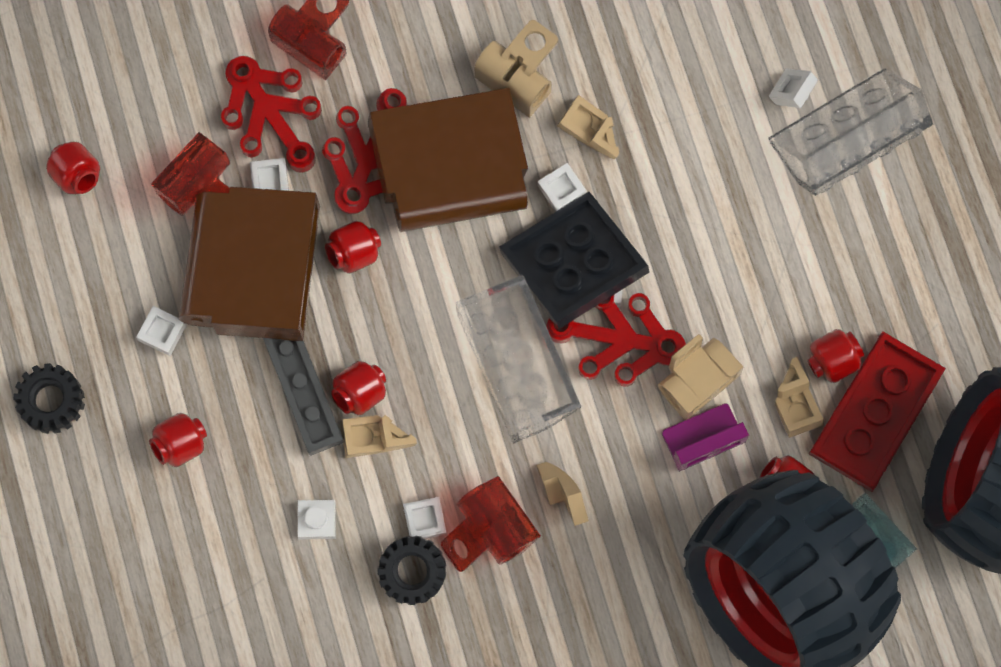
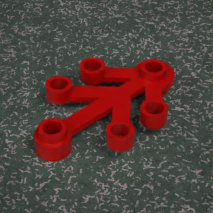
(268, 107)
(363, 155)
(622, 339)

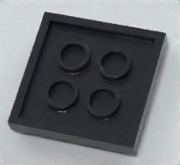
(574, 259)

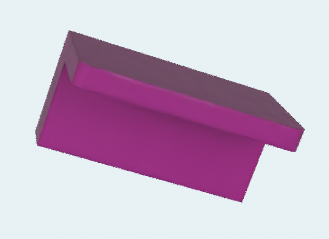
(704, 436)

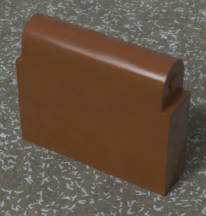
(450, 159)
(251, 262)

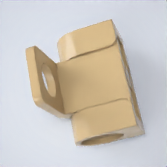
(517, 68)
(698, 375)

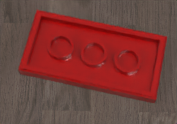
(877, 411)

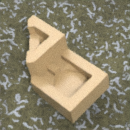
(590, 127)
(795, 402)
(373, 436)
(561, 488)

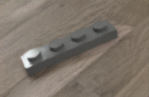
(304, 394)

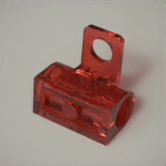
(307, 37)
(191, 173)
(491, 524)

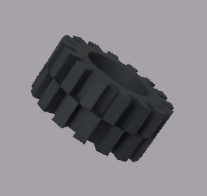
(42, 378)
(392, 582)

